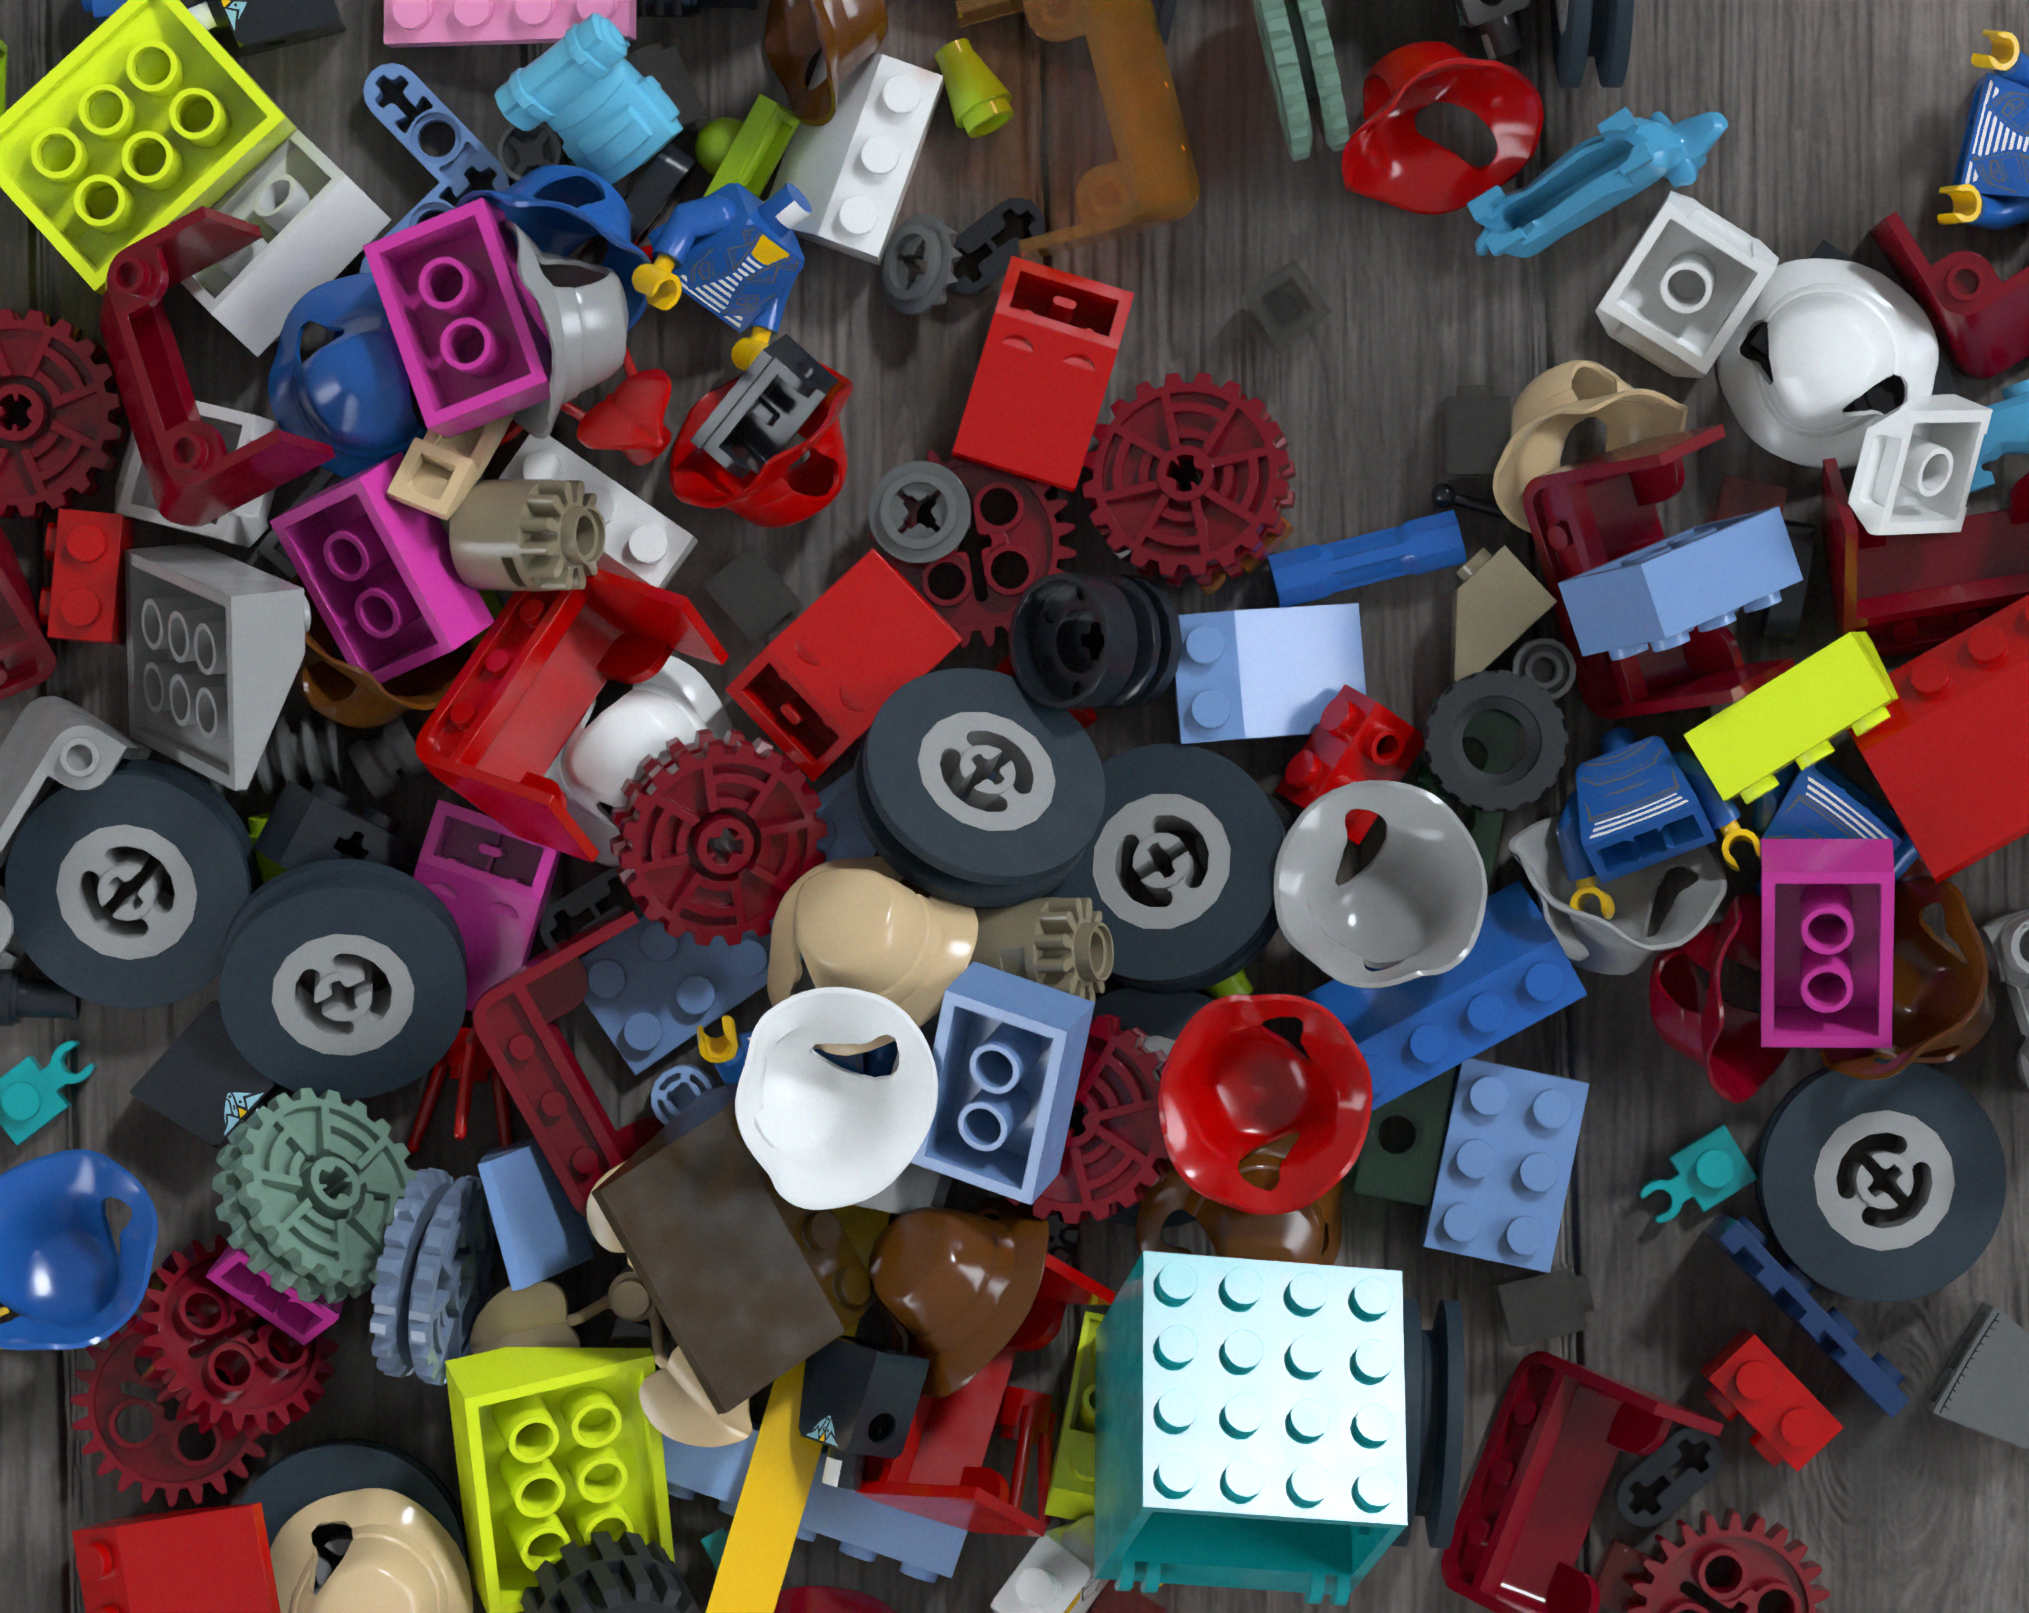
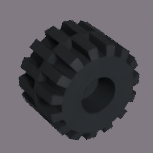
(610, 1579)

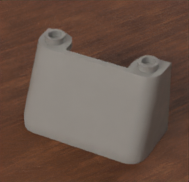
(48, 746)

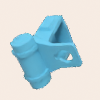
(593, 100)

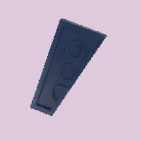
(1827, 1330)

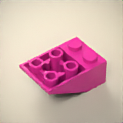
(490, 886)

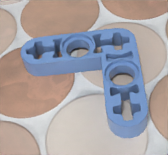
(448, 170)

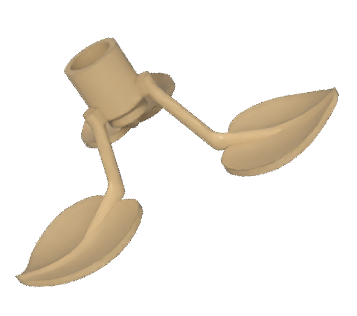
(668, 1396)

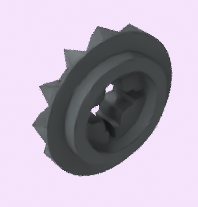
(903, 282)
(919, 481)

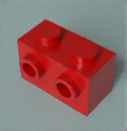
(87, 577)
(1351, 745)
(1770, 1399)

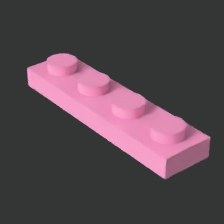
(495, 21)

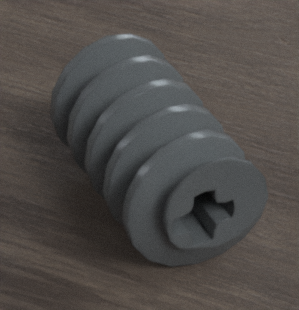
(297, 757)

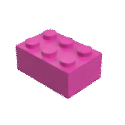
(463, 318)
(380, 574)
(1827, 943)

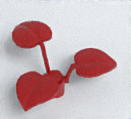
(628, 417)

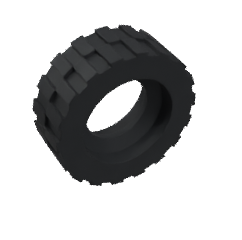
(1543, 733)

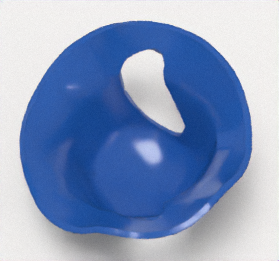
(564, 209)
(352, 388)
(61, 1253)

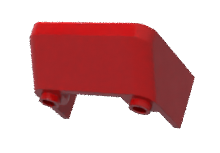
(534, 685)
(949, 1435)

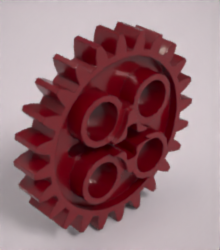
(1029, 535)
(262, 1388)
(158, 1458)
(1757, 1566)

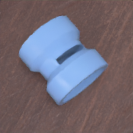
(688, 1083)

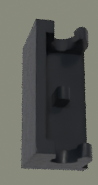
(765, 408)

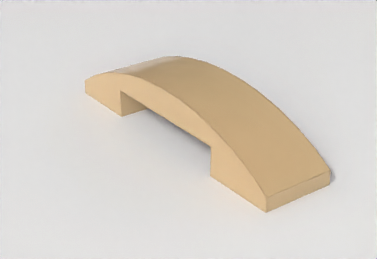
(444, 470)

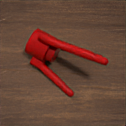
(468, 1065)
(1029, 1420)

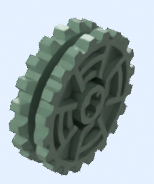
(1300, 69)
(312, 1193)

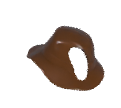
(848, 37)
(353, 694)
(1938, 994)
(1238, 1234)
(958, 1284)

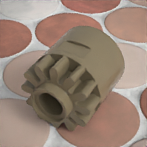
(527, 535)
(1048, 943)

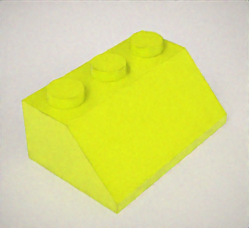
(1794, 718)

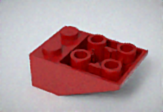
(1043, 373)
(841, 662)

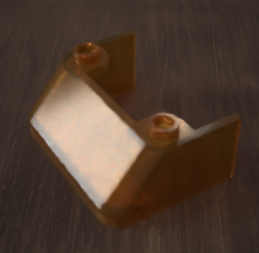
(1155, 166)

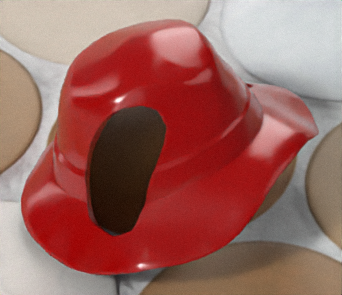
(1404, 168)
(777, 493)
(1244, 1086)

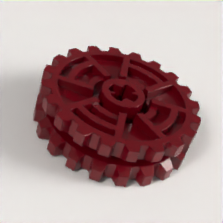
(70, 414)
(1158, 441)
(691, 799)
(1122, 1131)

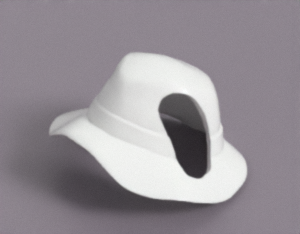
(1830, 341)
(612, 745)
(823, 1128)

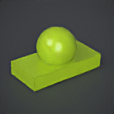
(745, 150)

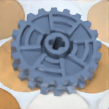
(432, 1275)

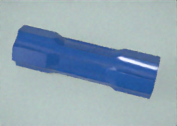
(1366, 559)

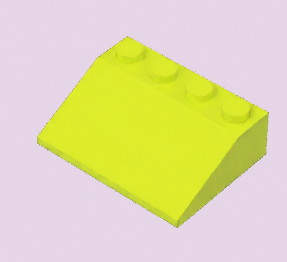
(133, 134)
(549, 1456)

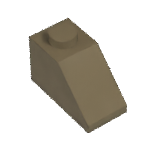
(1492, 609)

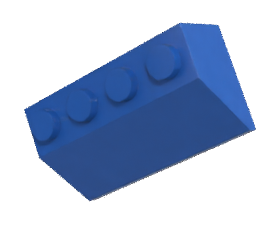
(1443, 1019)

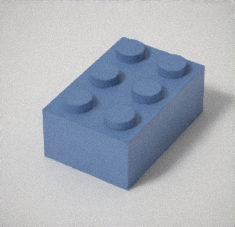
(1681, 584)
(1005, 1081)
(1504, 1164)

